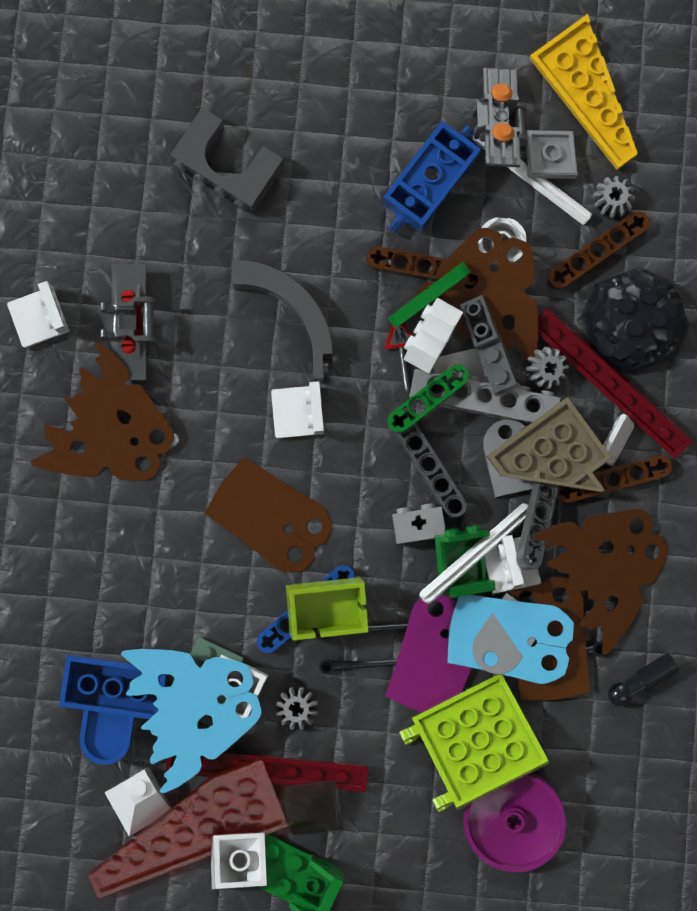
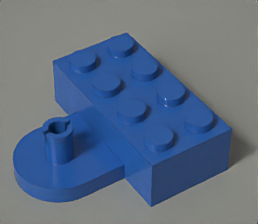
(108, 713)

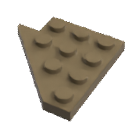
(553, 451)

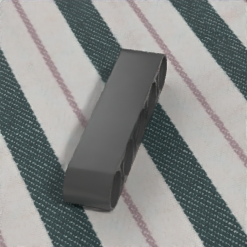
(430, 477)

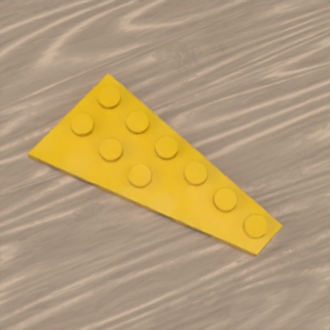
(583, 83)

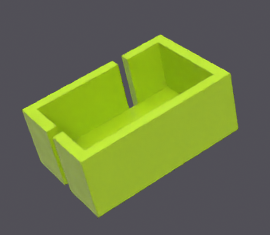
(328, 607)

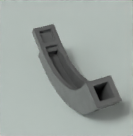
(279, 285)

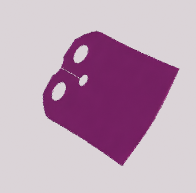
(422, 668)

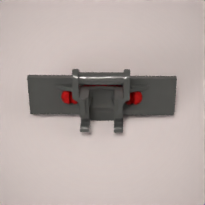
(124, 318)

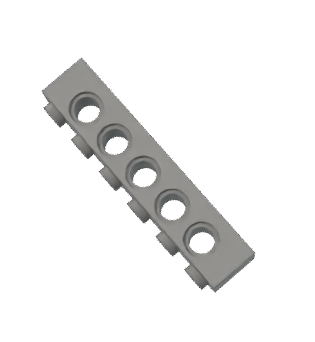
(493, 408)

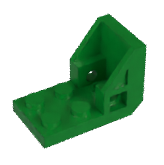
(300, 876)

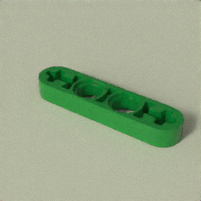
(429, 294)
(426, 396)

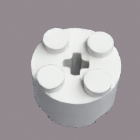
(507, 228)

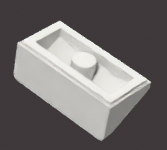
(617, 438)

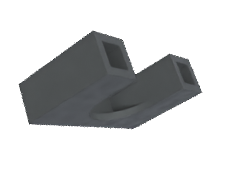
(245, 188)

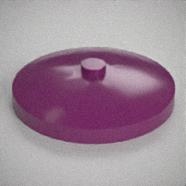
(516, 825)

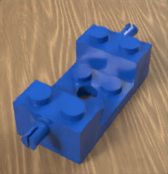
(413, 195)

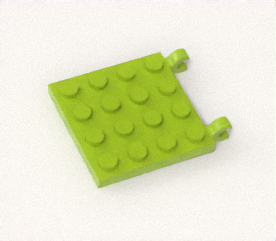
(477, 742)

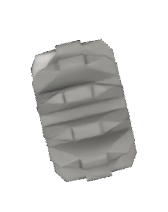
(616, 188)
(555, 368)
(303, 704)

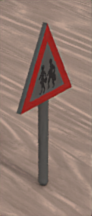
(397, 339)

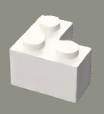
(432, 335)

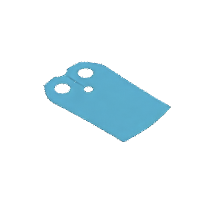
(520, 622)

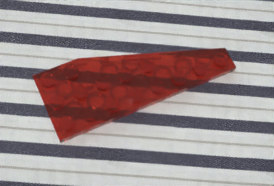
(225, 804)

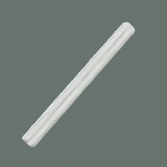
(547, 189)
(474, 554)

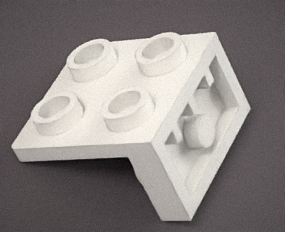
(38, 316)
(297, 411)

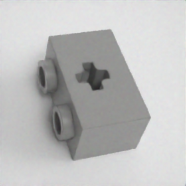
(407, 533)

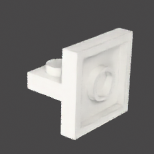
(503, 567)

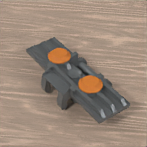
(492, 115)

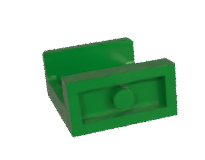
(450, 548)

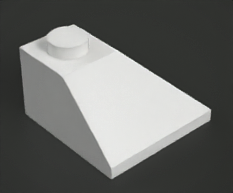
(138, 801)
(238, 861)

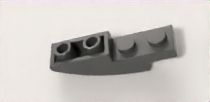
(489, 345)

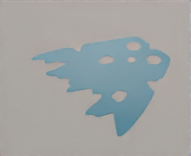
(186, 702)

